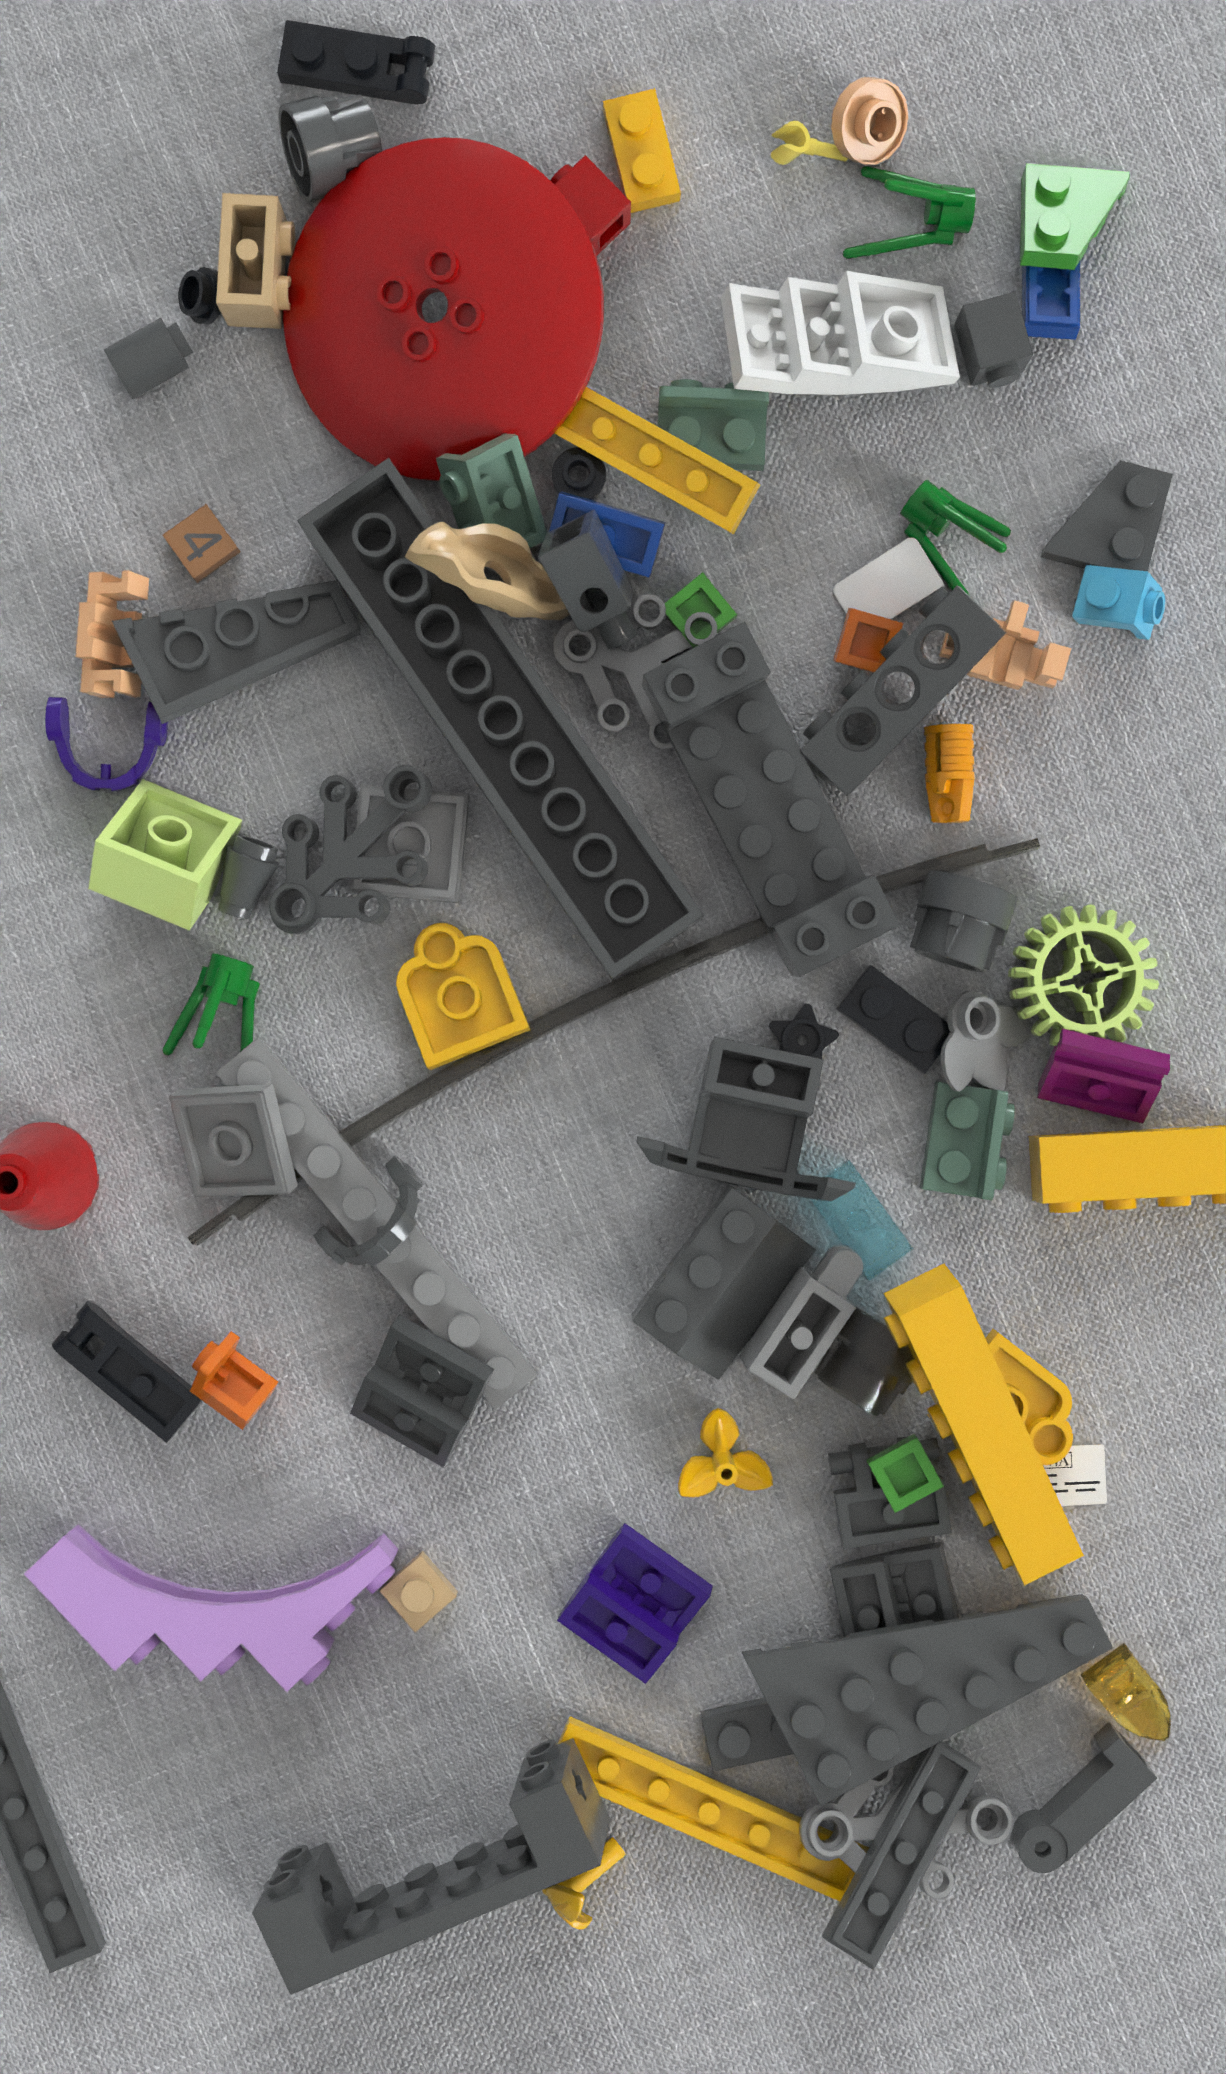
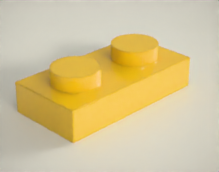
(641, 150)

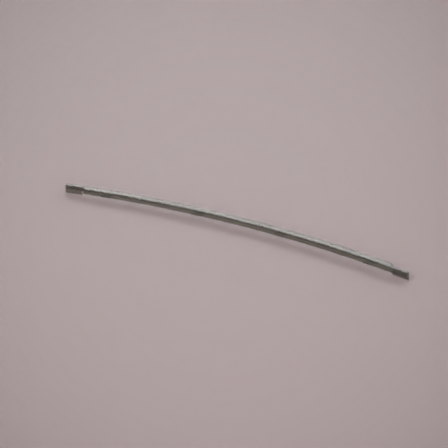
(594, 1000)

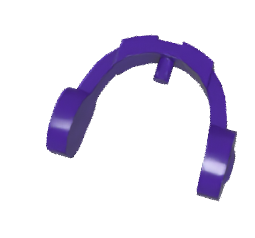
(58, 730)

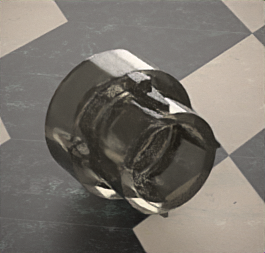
(866, 1364)

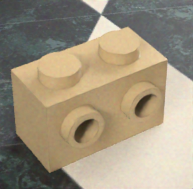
(253, 260)

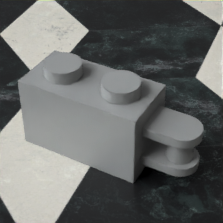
(804, 1322)

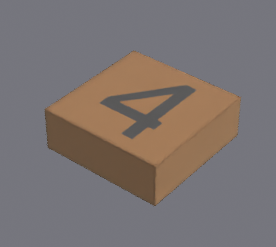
(201, 543)

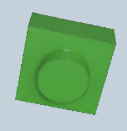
(699, 597)
(904, 1473)

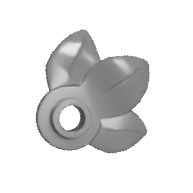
(979, 1048)

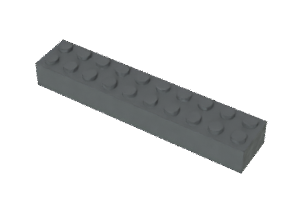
(502, 725)

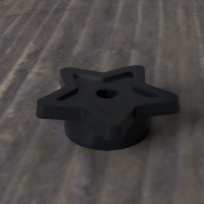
(803, 1024)

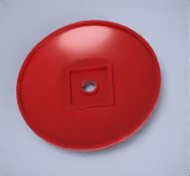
(517, 317)

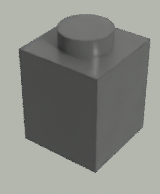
(993, 340)

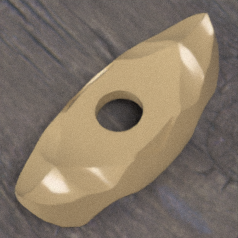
(460, 559)

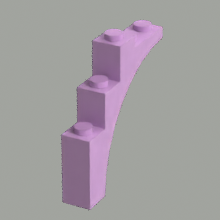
(281, 1627)

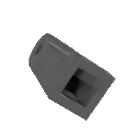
(1083, 1805)

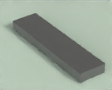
(901, 1853)

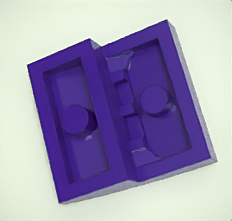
(635, 1603)

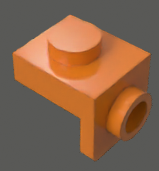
(231, 1381)

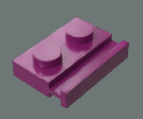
(1103, 1076)

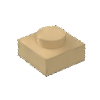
(418, 1591)

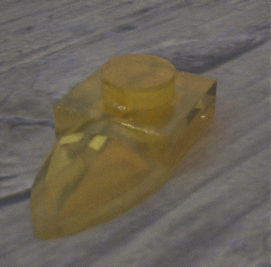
(1130, 1694)

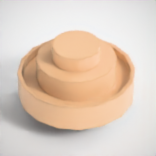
(869, 120)

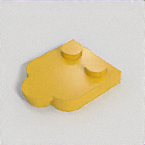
(458, 995)
(1039, 1397)

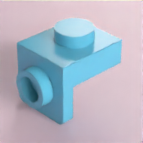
(1119, 600)

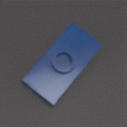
(1051, 302)

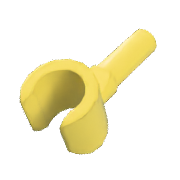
(799, 142)

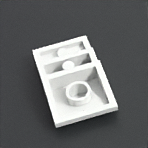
(839, 337)

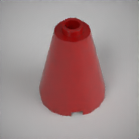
(46, 1176)

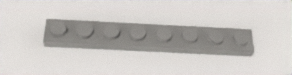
(365, 1204)

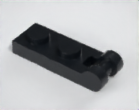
(355, 62)
(128, 1372)

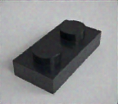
(895, 1019)

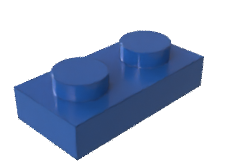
(631, 534)

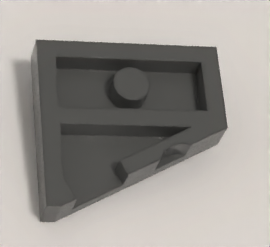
(1115, 522)

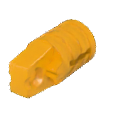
(949, 771)

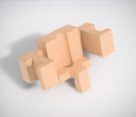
(98, 640)
(1015, 657)

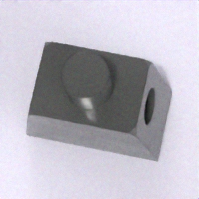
(583, 558)

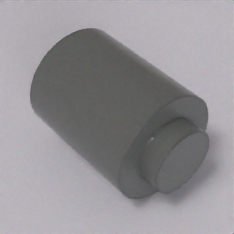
(149, 356)

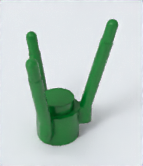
(946, 207)
(933, 511)
(219, 982)

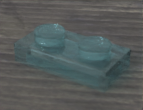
(863, 1223)

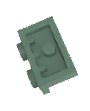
(717, 421)
(493, 488)
(966, 1141)

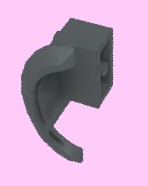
(751, 1122)

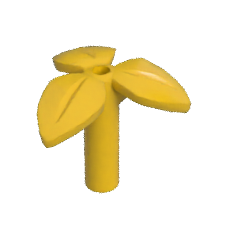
(742, 1469)
(567, 1895)

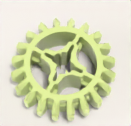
(1129, 968)

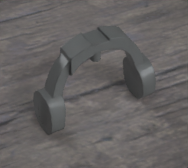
(387, 1236)

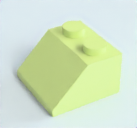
(163, 854)

